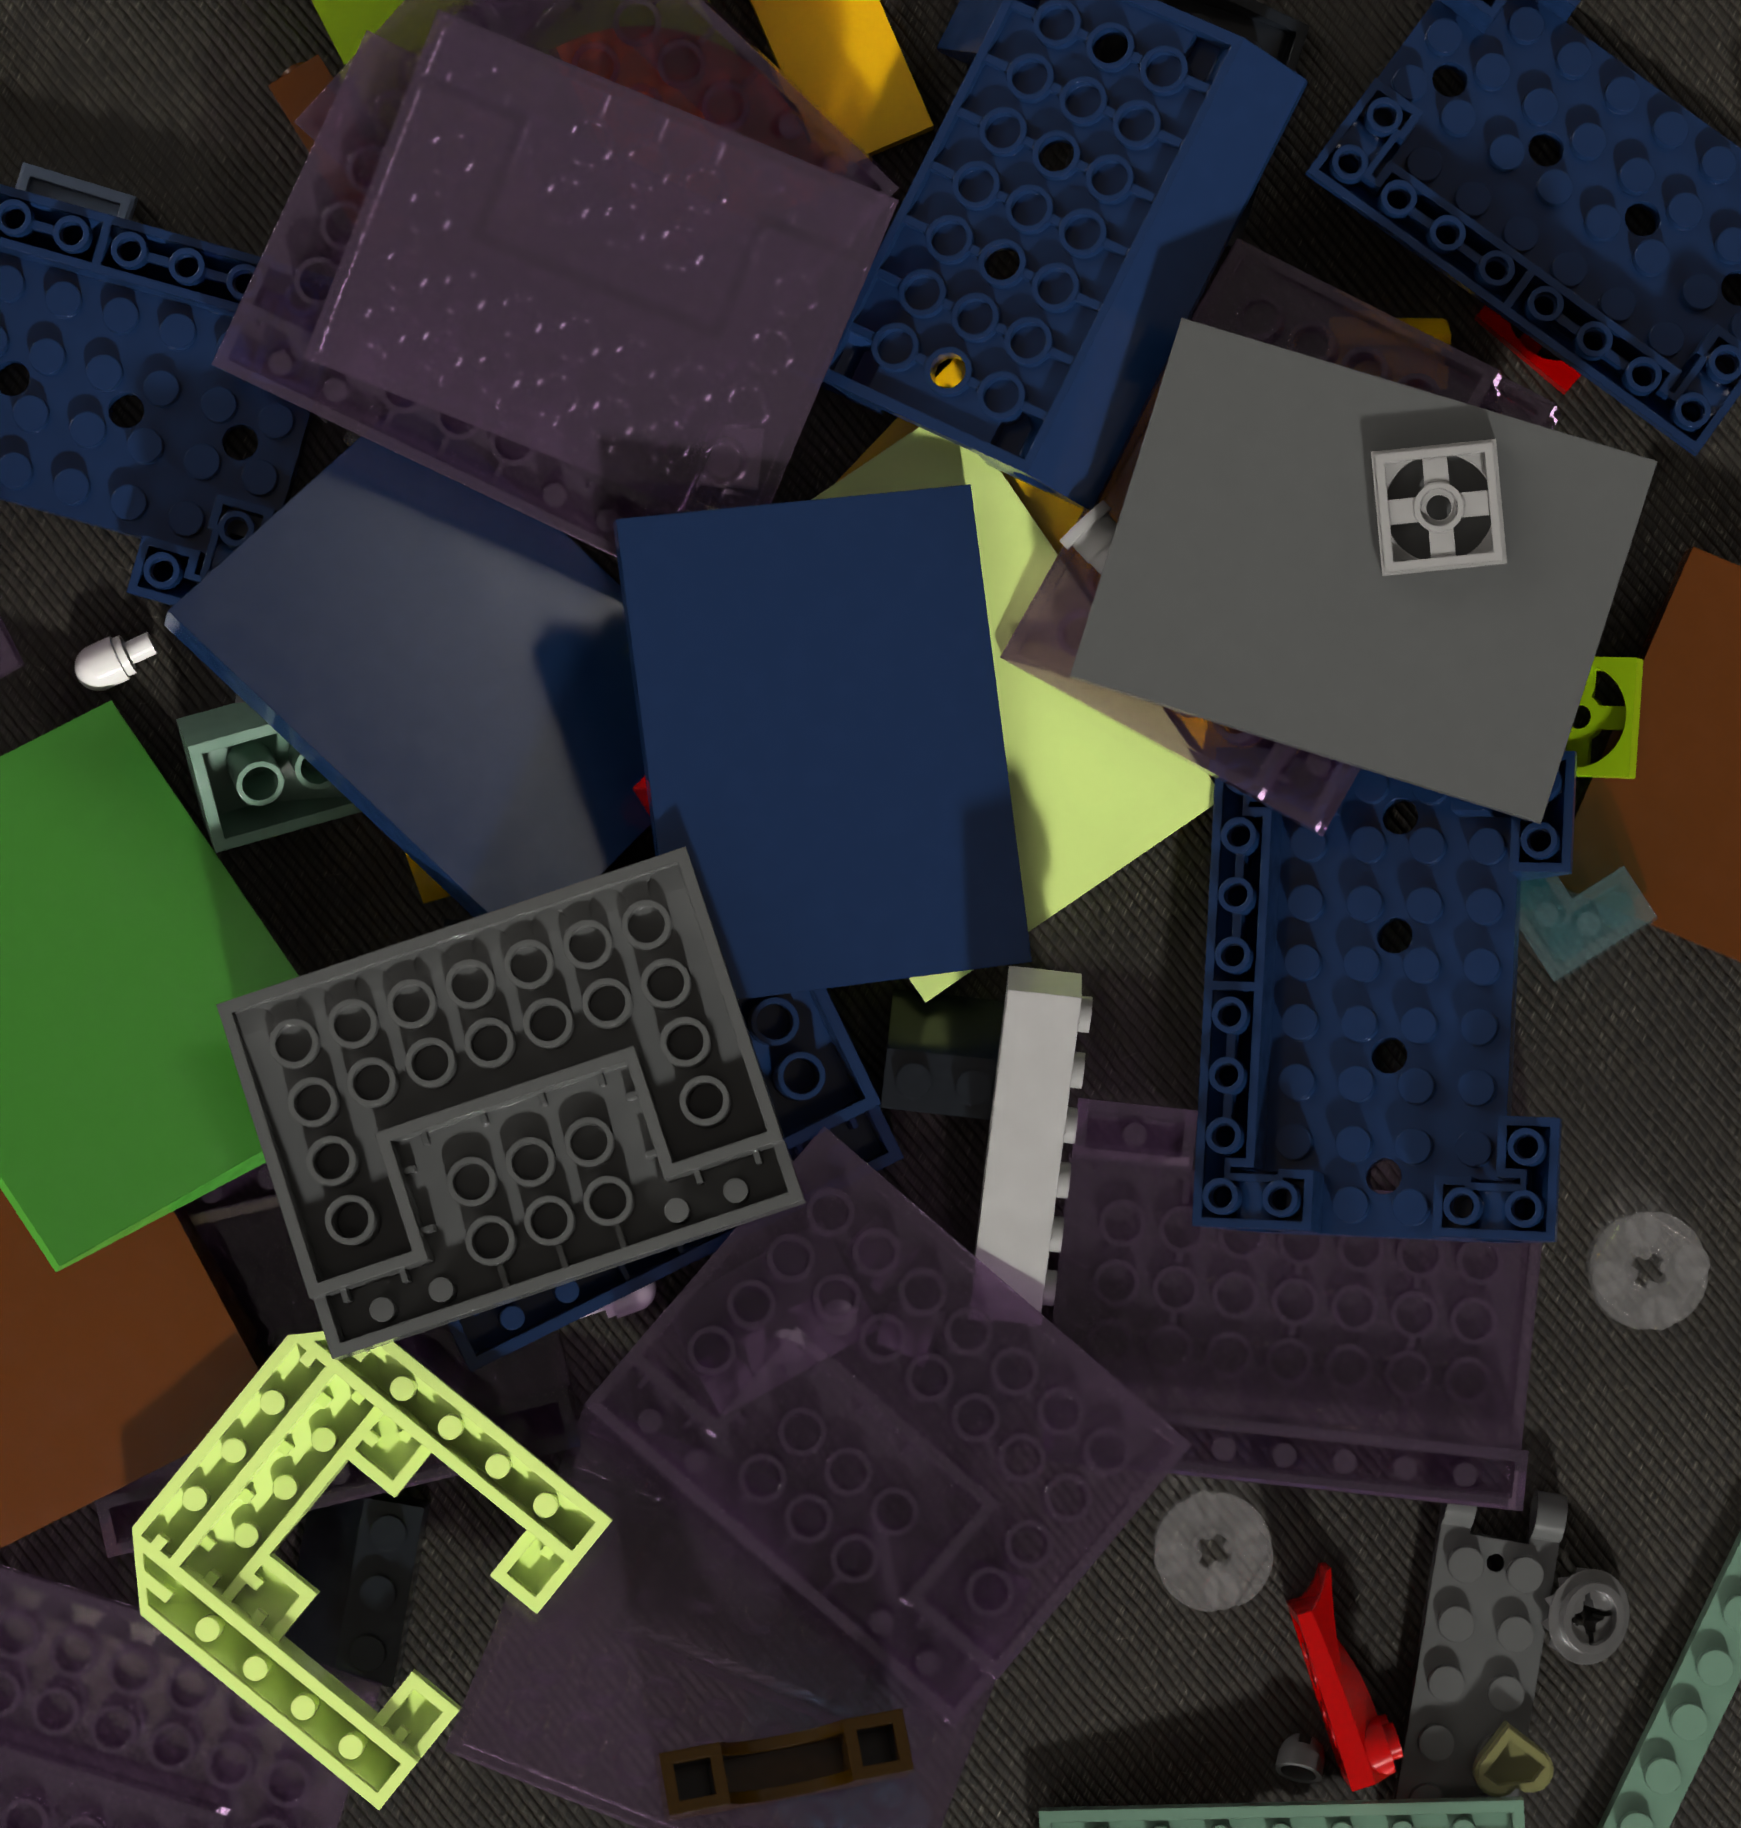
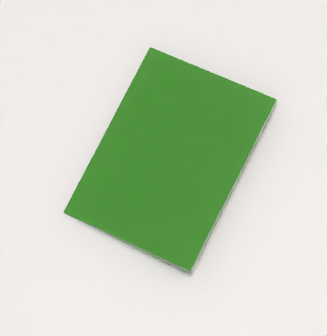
(110, 989)

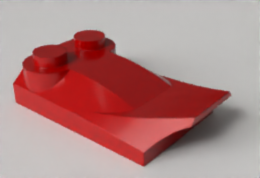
(1359, 1738)

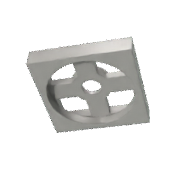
(1389, 463)

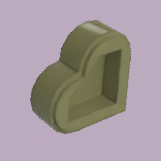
(1511, 1762)

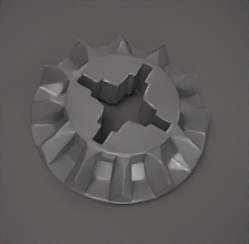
(1601, 1631)

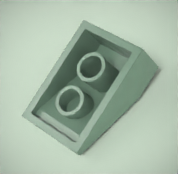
(253, 779)

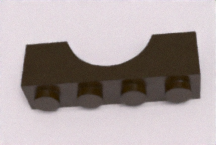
(784, 1766)

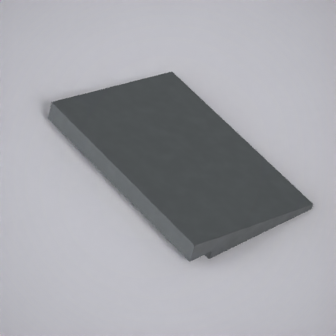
(1260, 593)
(510, 1104)

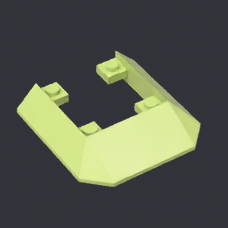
(215, 1526)

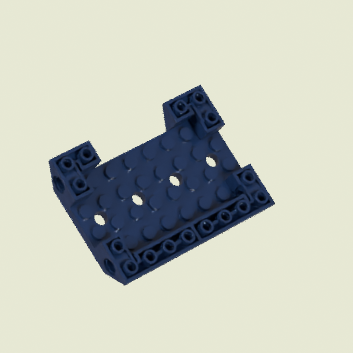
(1554, 239)
(1104, 247)
(139, 313)
(1310, 994)

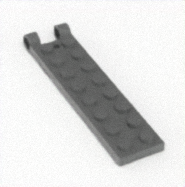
(1477, 1646)

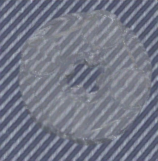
(1682, 1266)
(1221, 1584)

